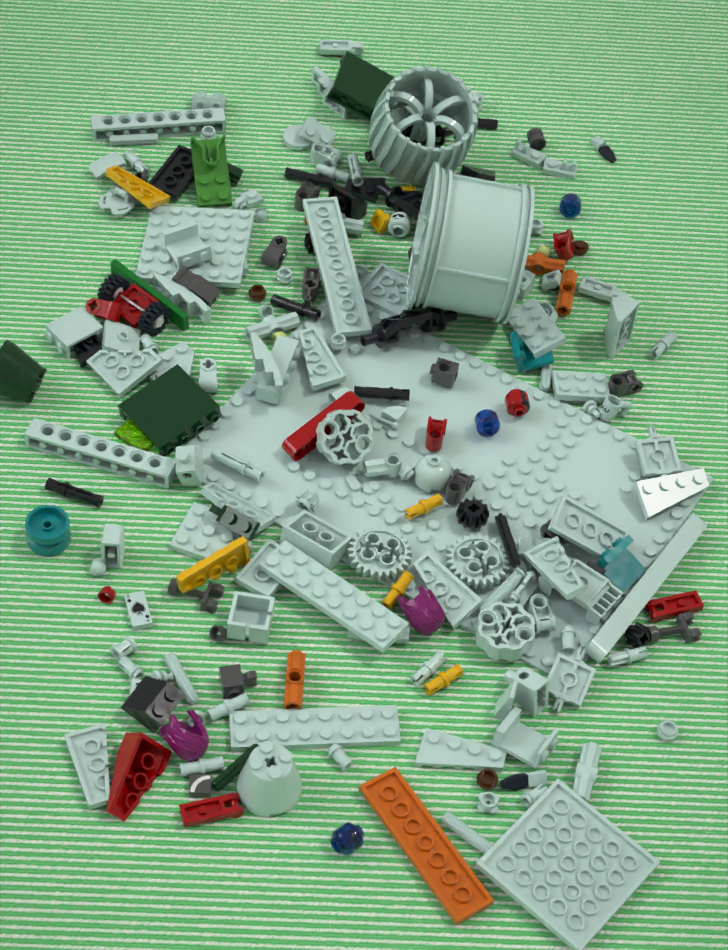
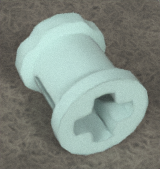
(124, 648)

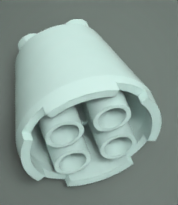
(269, 781)

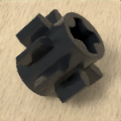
(637, 635)

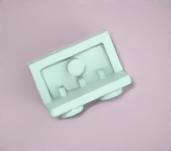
(204, 101)
(315, 132)

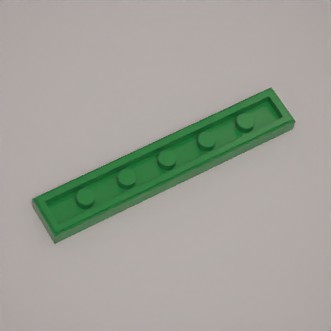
(178, 316)

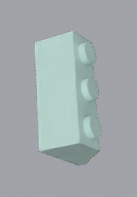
(620, 323)
(316, 538)

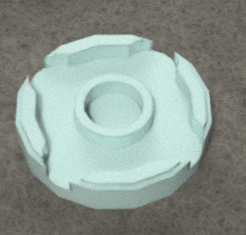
(292, 140)

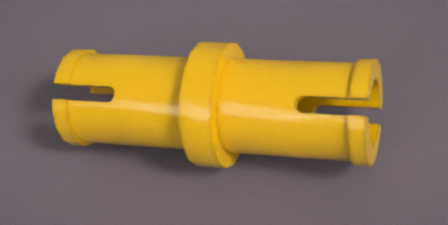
(423, 506)
(397, 589)
(443, 679)

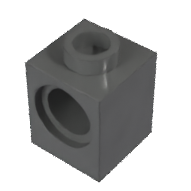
(444, 372)

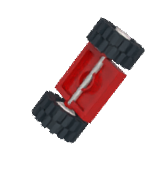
(138, 306)

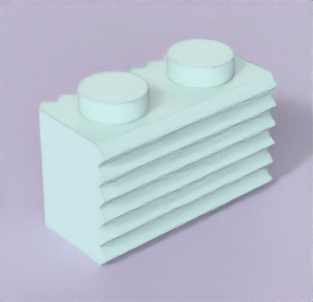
(113, 545)

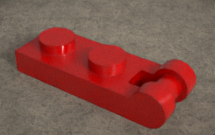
(674, 605)
(210, 810)

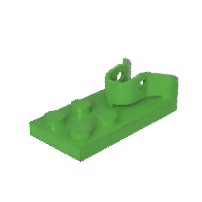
(211, 172)

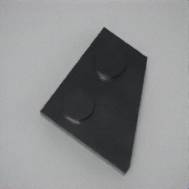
(367, 190)
(87, 348)

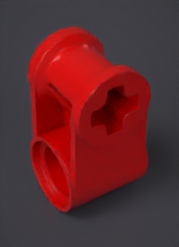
(564, 244)
(105, 309)
(435, 434)

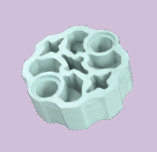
(349, 448)
(503, 631)

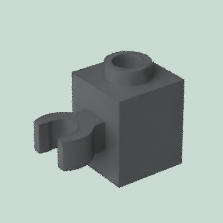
(233, 681)

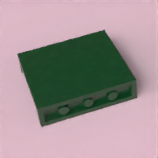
(358, 85)
(170, 410)

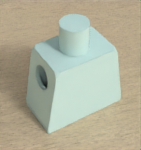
(189, 461)
(530, 691)

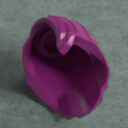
(423, 611)
(185, 740)

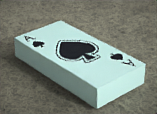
(138, 610)

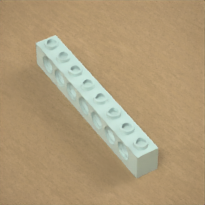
(163, 123)
(100, 453)

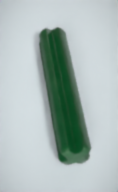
(232, 770)

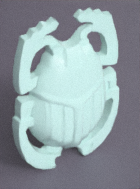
(117, 201)

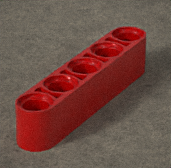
(305, 438)

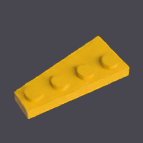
(138, 188)
(212, 567)

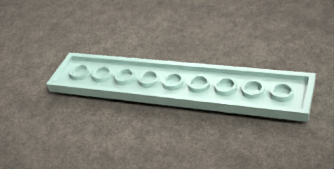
(336, 267)

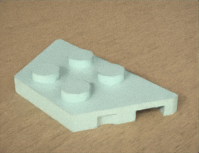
(356, 487)

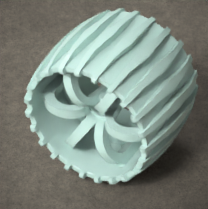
(436, 100)

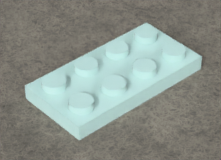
(536, 328)
(585, 526)

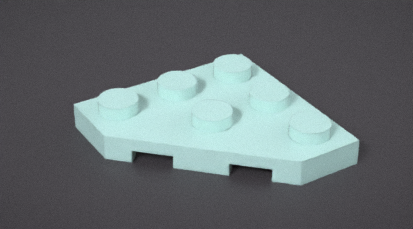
(178, 354)
(124, 367)

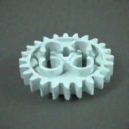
(379, 553)
(484, 554)

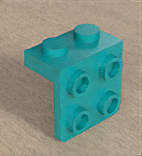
(621, 564)

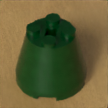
(19, 373)

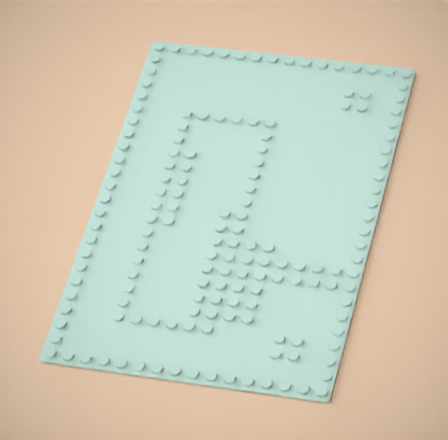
(515, 471)

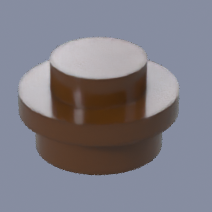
(580, 247)
(257, 292)
(487, 779)

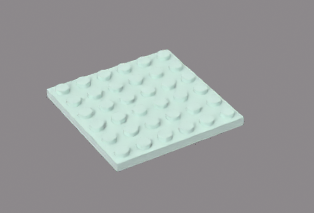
(224, 229)
(567, 865)

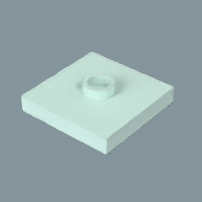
(120, 336)

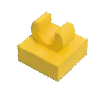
(380, 221)

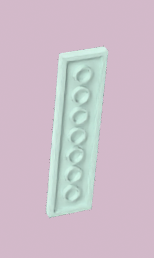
(334, 596)
(316, 727)

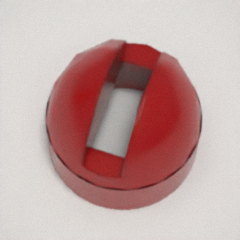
(104, 598)

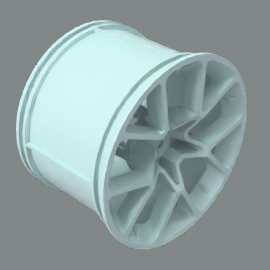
(470, 245)

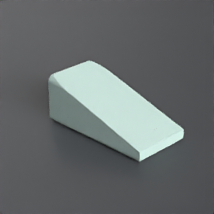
(505, 702)

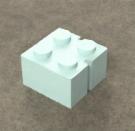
(250, 617)

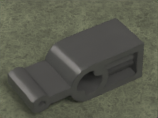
(198, 285)
(310, 285)

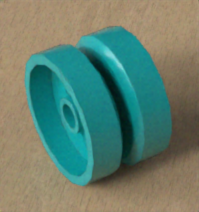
(48, 530)

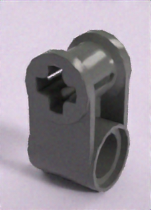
(305, 191)
(275, 252)
(622, 384)
(457, 487)

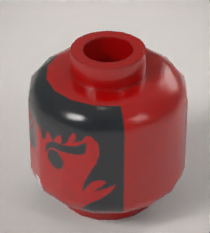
(517, 403)

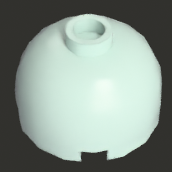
(432, 473)

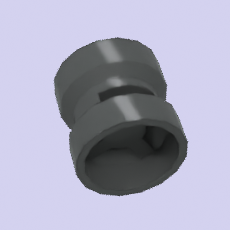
(536, 139)

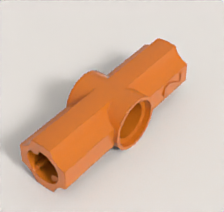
(540, 264)
(566, 292)
(295, 671)

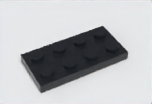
(175, 173)

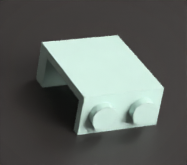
(186, 245)
(72, 329)
(523, 741)

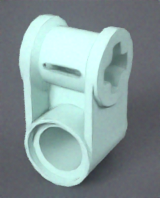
(324, 155)
(208, 375)
(542, 614)

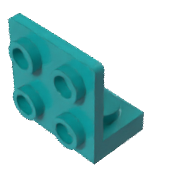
(523, 357)

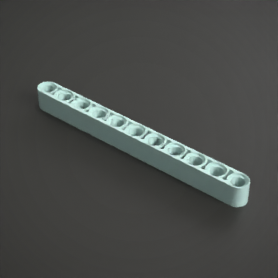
(645, 588)

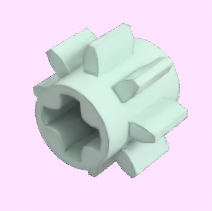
(307, 500)

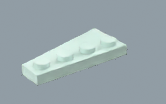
(319, 360)
(668, 490)
(222, 496)
(555, 567)
(451, 593)
(448, 750)
(90, 761)

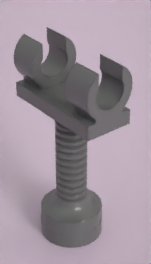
(207, 604)
(683, 622)

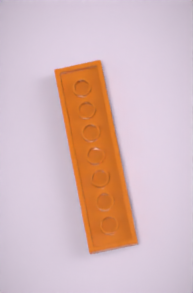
(426, 846)

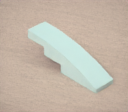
(324, 85)
(182, 297)
(265, 362)

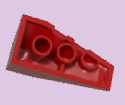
(136, 768)

